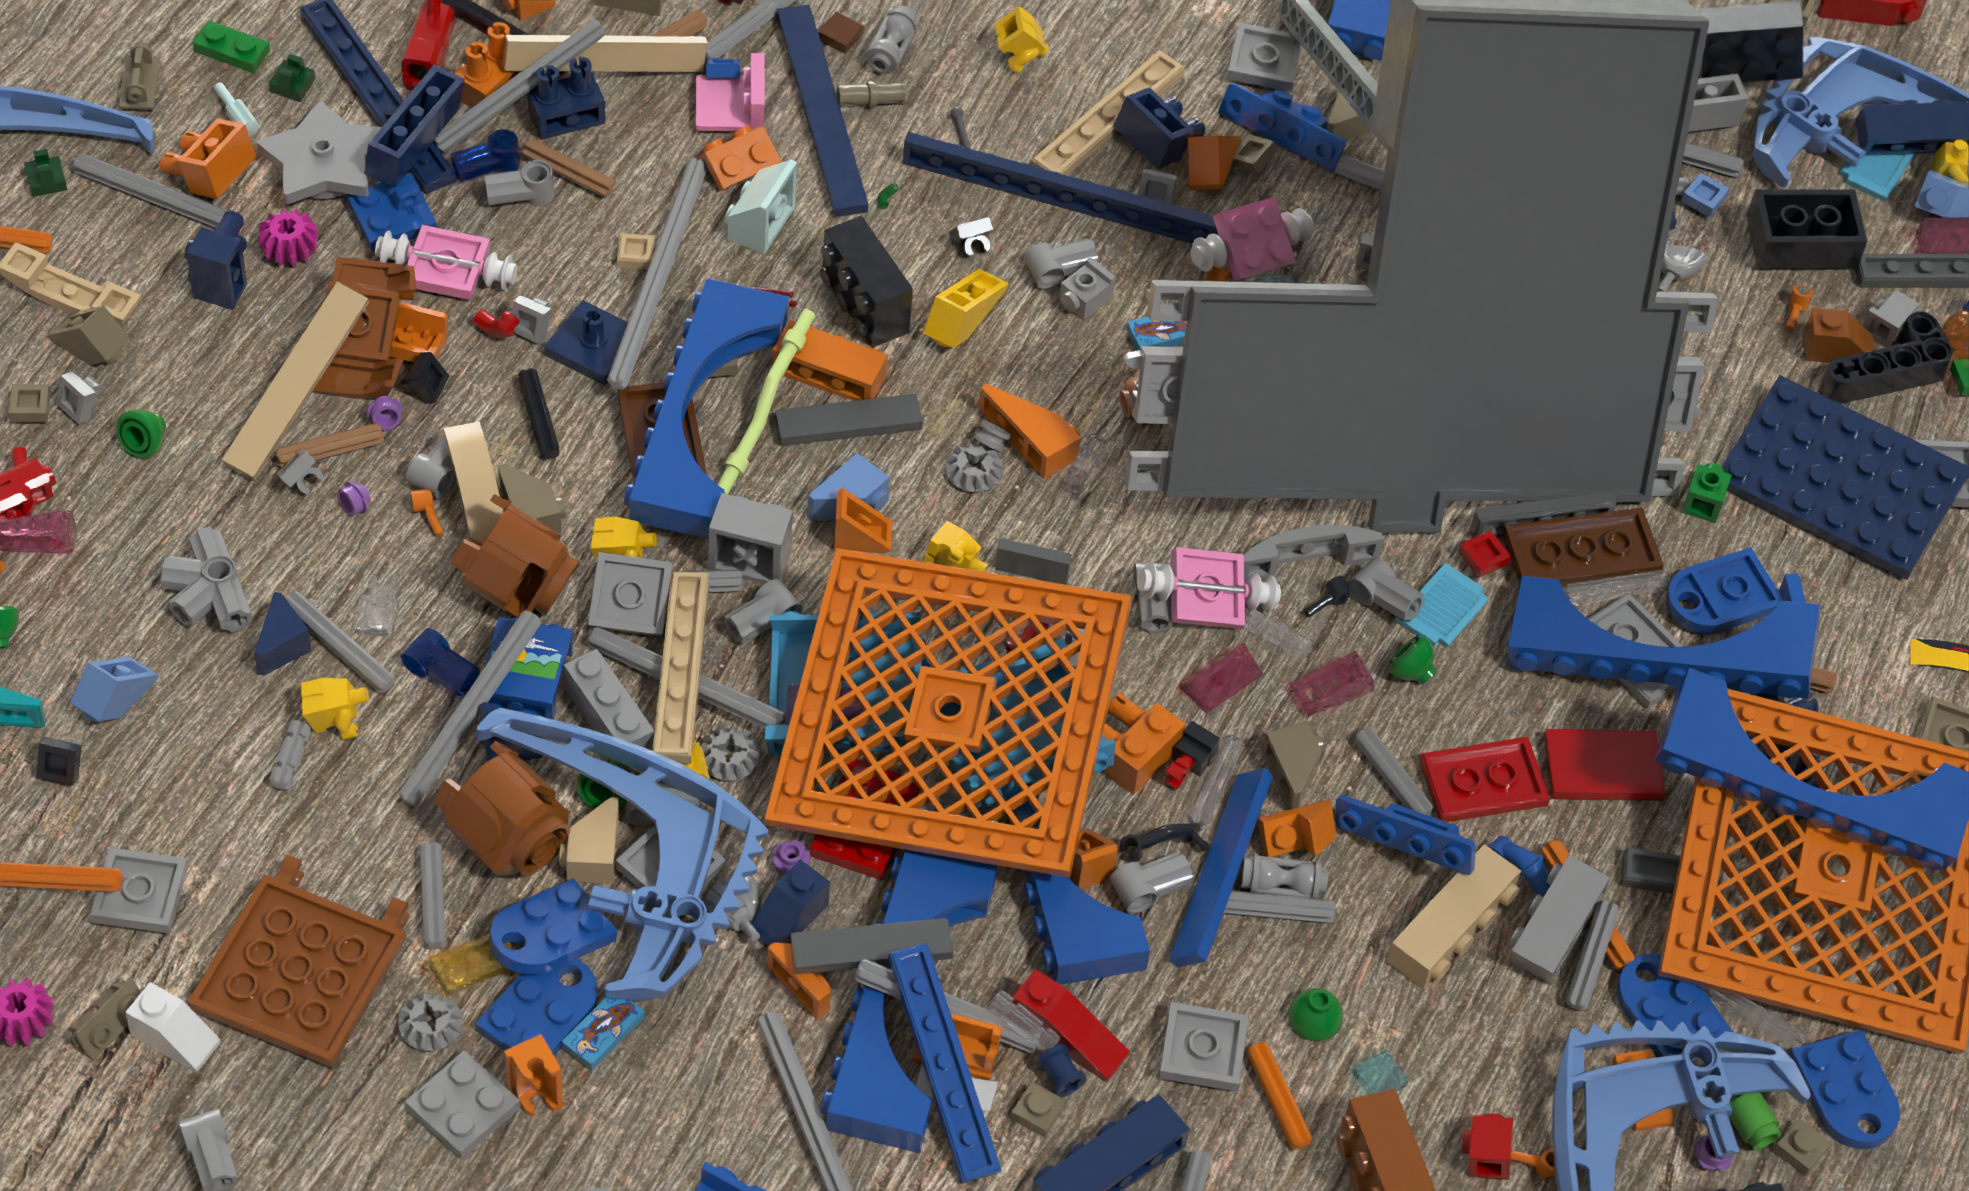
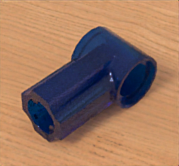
(496, 155)
(433, 657)

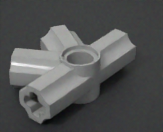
(206, 583)

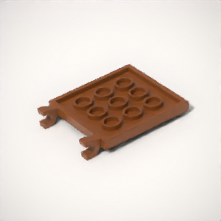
(299, 967)

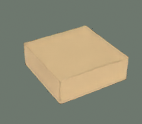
(635, 251)

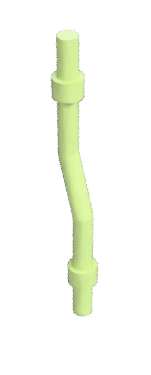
(792, 343)

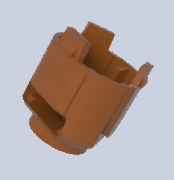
(518, 564)
(506, 815)

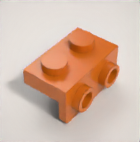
(739, 157)
(418, 332)

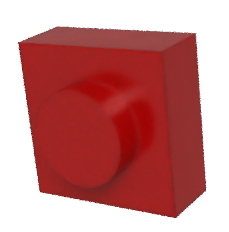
(1484, 554)

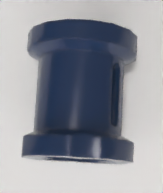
(1061, 1070)

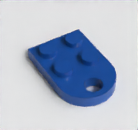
(1724, 591)
(551, 930)
(1666, 1002)
(540, 1006)
(1848, 1088)

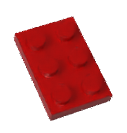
(857, 855)

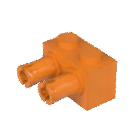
(484, 66)
(211, 158)
(1145, 745)

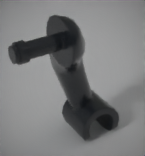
(1178, 831)

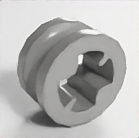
(992, 435)

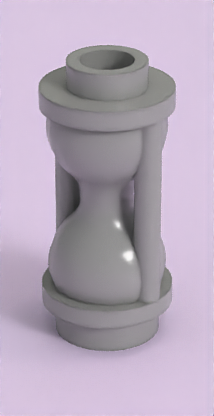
(898, 28)
(1264, 876)

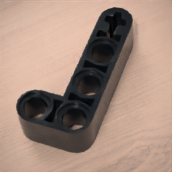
(1915, 362)

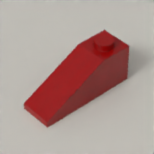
(1872, 11)
(1084, 1035)

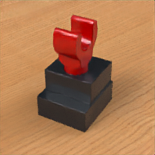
(1192, 753)

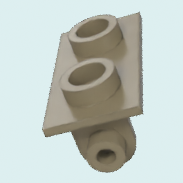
(139, 78)
(101, 1028)

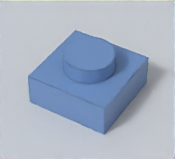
(1705, 195)

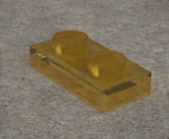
(466, 965)

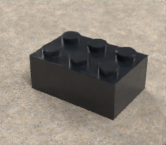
(1754, 42)
(1806, 228)
(866, 281)

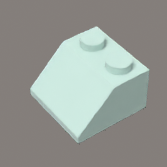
(763, 206)

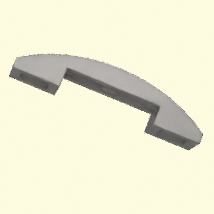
(1310, 542)

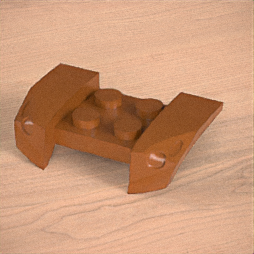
(363, 362)

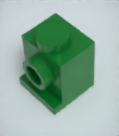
(1709, 485)

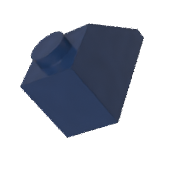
(792, 904)

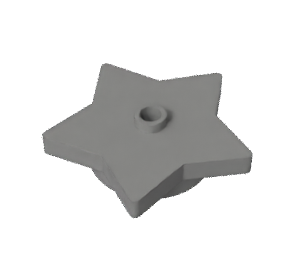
(320, 156)

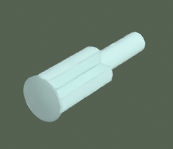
(237, 110)

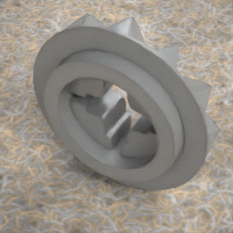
(974, 479)
(743, 761)
(418, 1033)

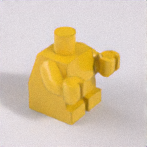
(1021, 36)
(1952, 160)
(620, 537)
(954, 548)
(332, 703)

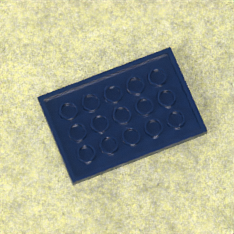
(1844, 476)

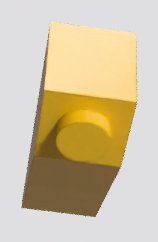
(963, 307)

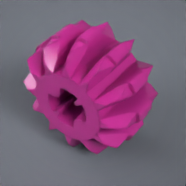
(288, 237)
(24, 1011)

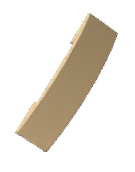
(61, 289)
(474, 478)

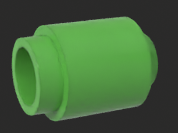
(1754, 1120)

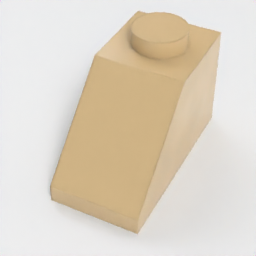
(593, 845)

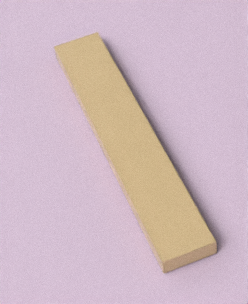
(614, 53)
(1097, 124)
(295, 381)
(681, 666)

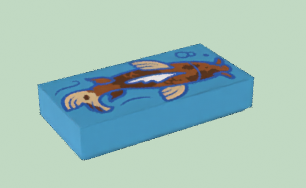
(1156, 333)
(602, 1030)

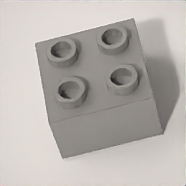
(750, 538)

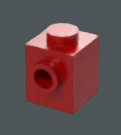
(1489, 1146)

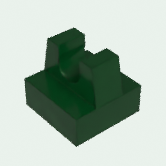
(292, 79)
(45, 174)

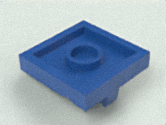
(392, 209)

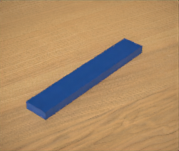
(1221, 868)
(944, 1063)

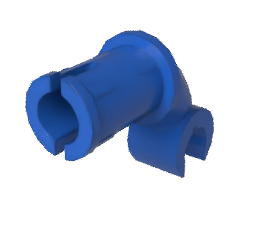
(1526, 861)

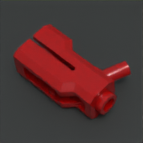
(428, 41)
(24, 486)

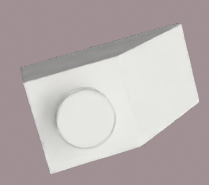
(171, 1027)

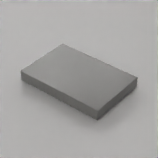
(1633, 622)

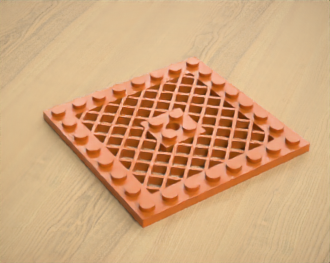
(905, 826)
(1866, 1006)

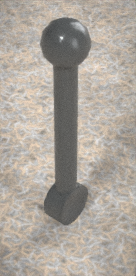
(957, 113)

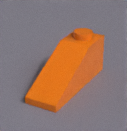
(1035, 431)

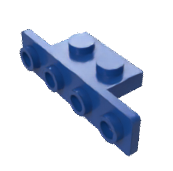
(1285, 123)
(1407, 832)

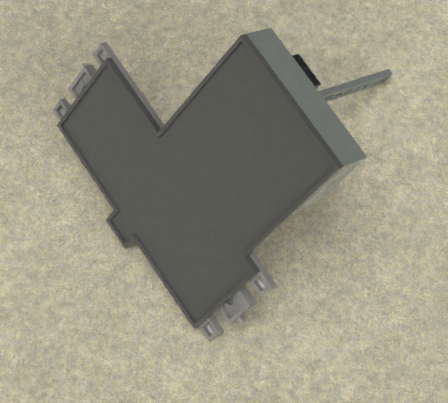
(1506, 289)

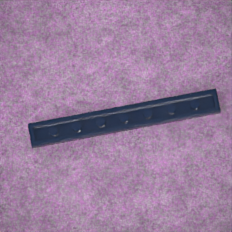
(370, 83)
(822, 111)

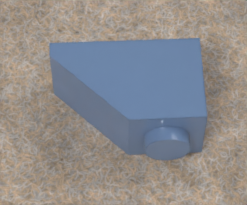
(1944, 196)
(858, 478)
(111, 687)

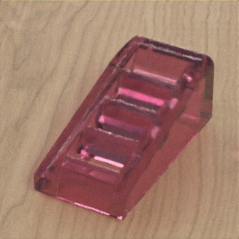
(39, 533)
(1348, 664)

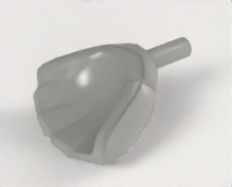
(1680, 263)
(749, 906)

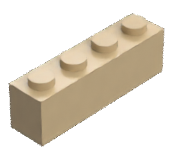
(1453, 917)

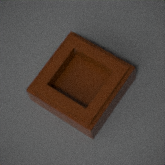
(841, 32)

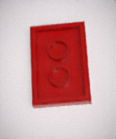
(1603, 764)
(1484, 779)

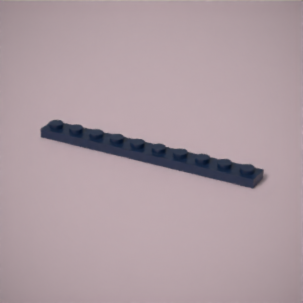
(1056, 189)

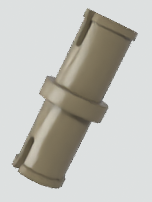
(871, 93)

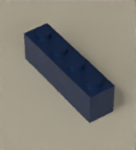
(414, 126)
(1911, 126)
(1120, 1151)

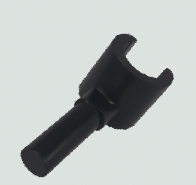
(1338, 594)

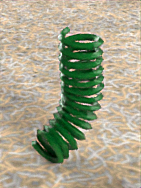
(887, 193)

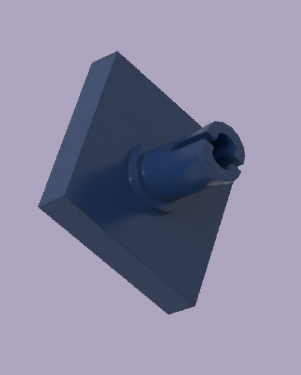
(588, 341)

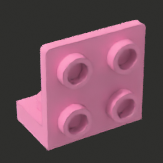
(732, 102)

